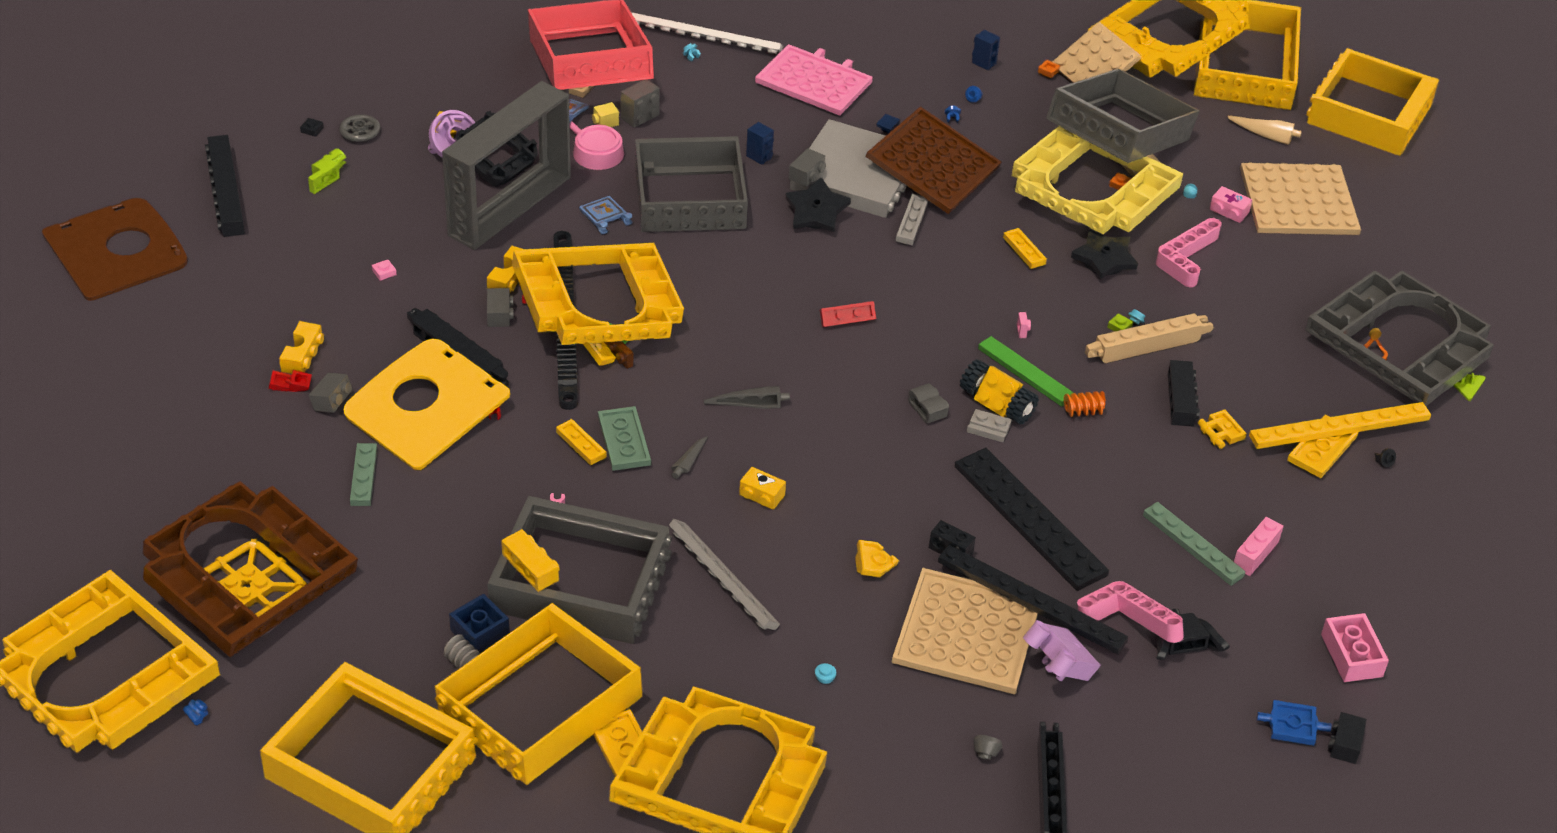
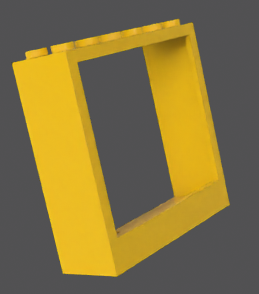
(1365, 126)

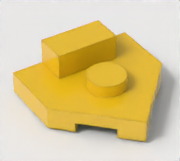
(873, 560)

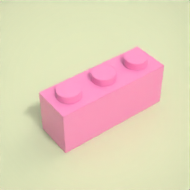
(1258, 545)

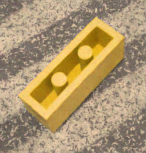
(530, 560)

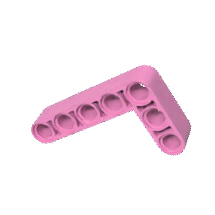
(1173, 254)
(1137, 606)

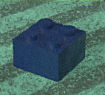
(480, 623)

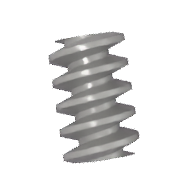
(459, 651)

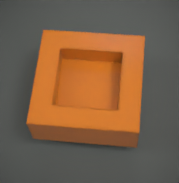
(1048, 69)
(1119, 181)

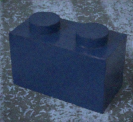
(985, 49)
(760, 143)

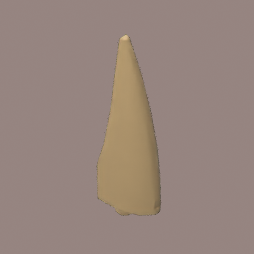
(1271, 129)

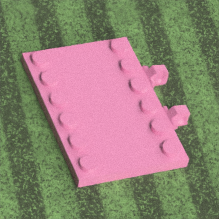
(814, 79)

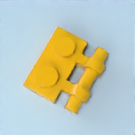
(1226, 426)

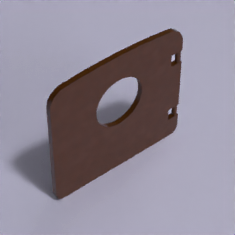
(100, 271)

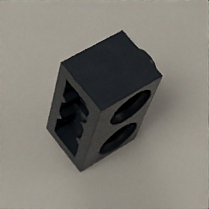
(947, 534)

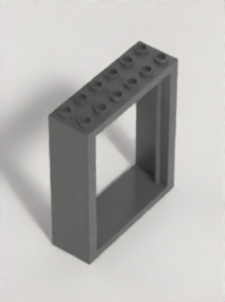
(1077, 111)
(599, 617)

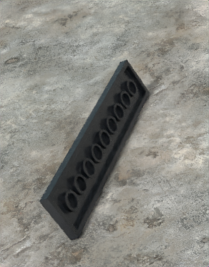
(1032, 519)

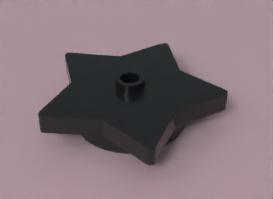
(817, 206)
(1105, 254)

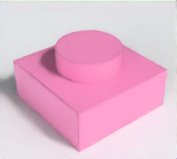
(384, 270)
(1023, 325)

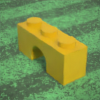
(504, 277)
(306, 341)

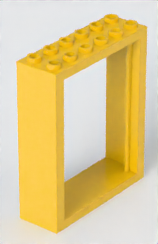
(515, 651)
(338, 799)

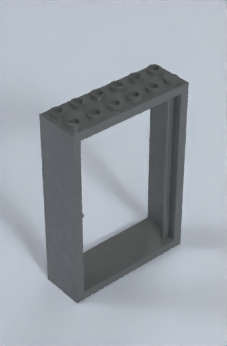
(477, 225)

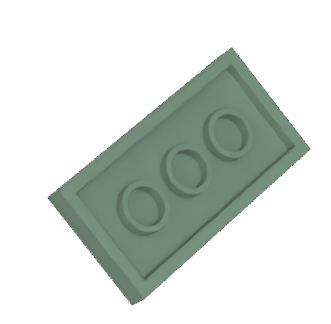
(624, 438)

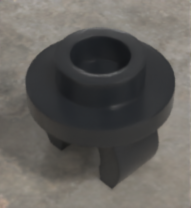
(1386, 458)

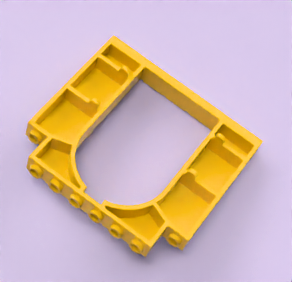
(1157, 56)
(553, 310)
(128, 706)
(671, 733)

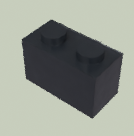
(1348, 737)

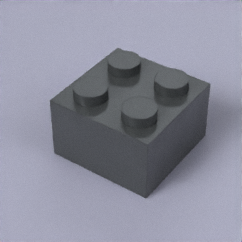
(640, 103)

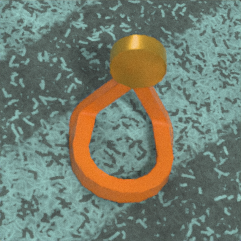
(1374, 335)

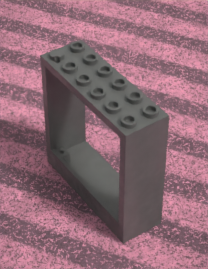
(691, 157)

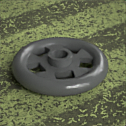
(359, 127)

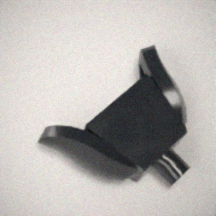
(1197, 637)

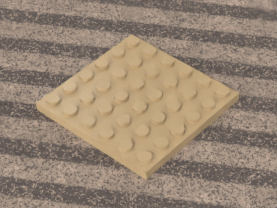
(1300, 199)
(964, 632)

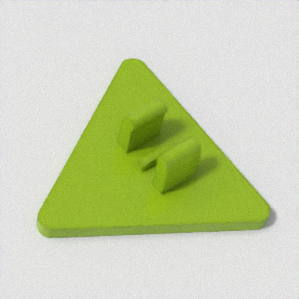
(1469, 385)

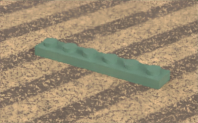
(1194, 543)

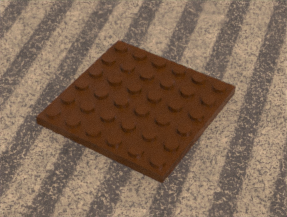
(933, 159)

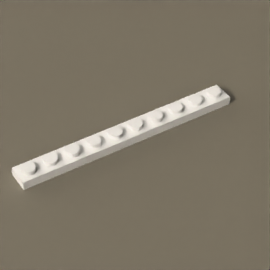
(710, 34)

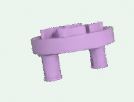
(442, 139)

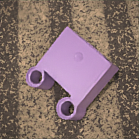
(1063, 651)

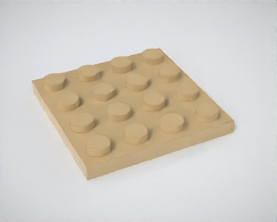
(1096, 54)

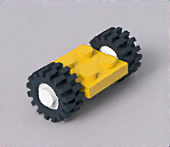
(999, 391)

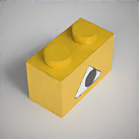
(762, 488)

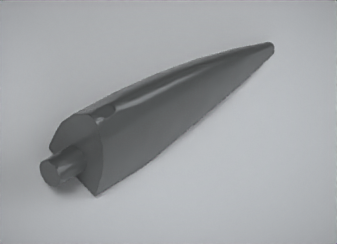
(758, 397)

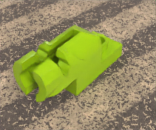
(326, 170)

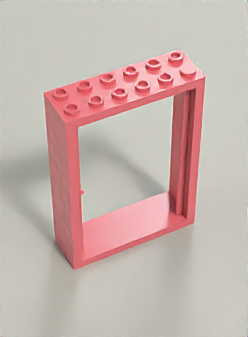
(594, 67)

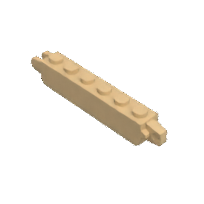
(1149, 338)

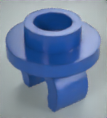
(973, 94)
(952, 111)

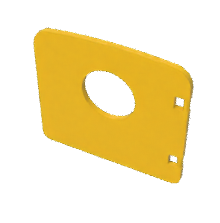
(427, 433)

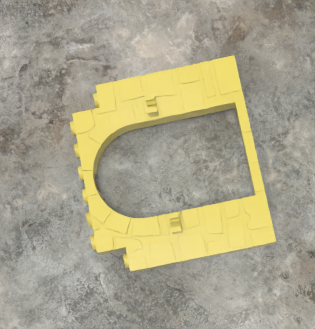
(1123, 209)

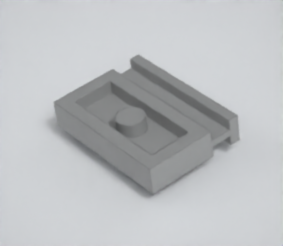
(989, 425)

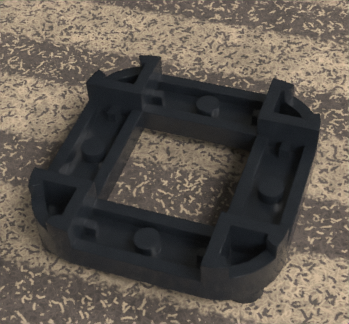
(502, 173)

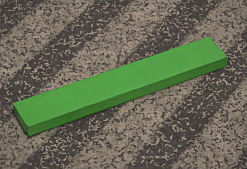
(1024, 370)

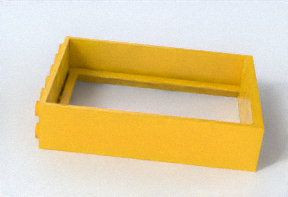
(1250, 88)

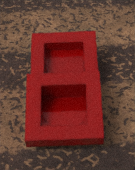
(296, 382)

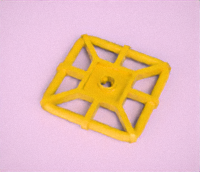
(258, 580)

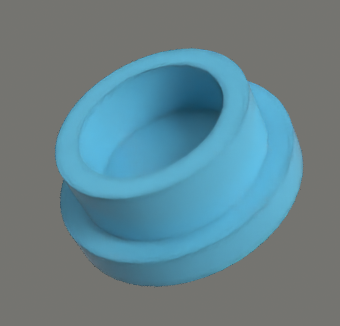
(1137, 317)
(825, 673)

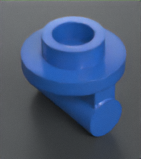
(196, 711)

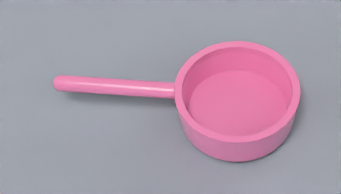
(597, 147)

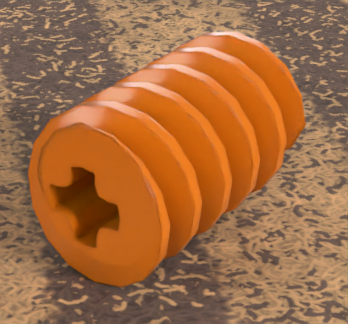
(1084, 402)

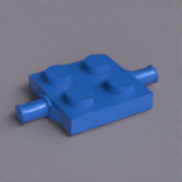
(1293, 722)

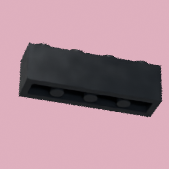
(1182, 393)

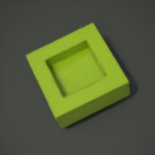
(1119, 323)

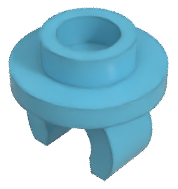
(691, 49)

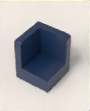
(888, 123)

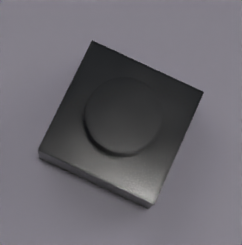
(311, 127)

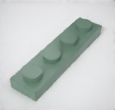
(363, 474)

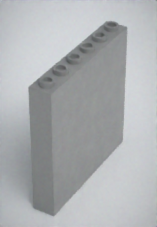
(851, 172)

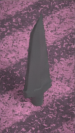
(686, 461)

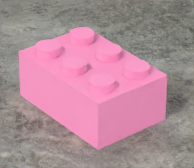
(1354, 647)

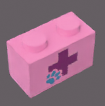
(1231, 204)

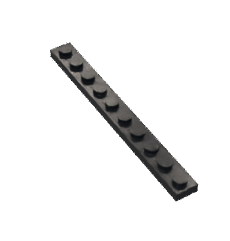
(1033, 599)

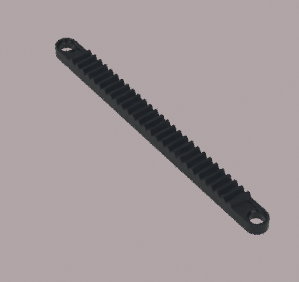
(566, 353)

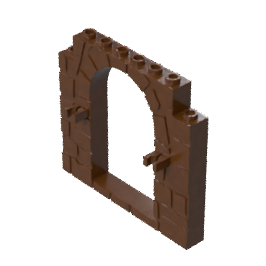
(208, 602)

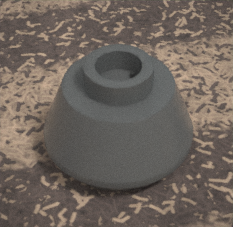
(987, 746)

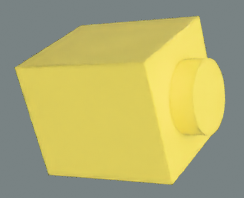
(606, 115)

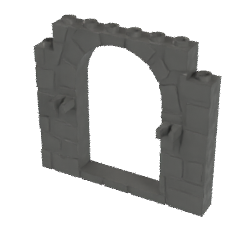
(1433, 371)

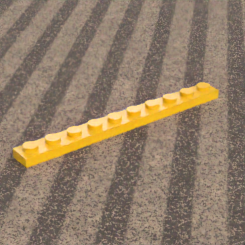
(1339, 425)

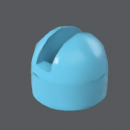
(1190, 191)

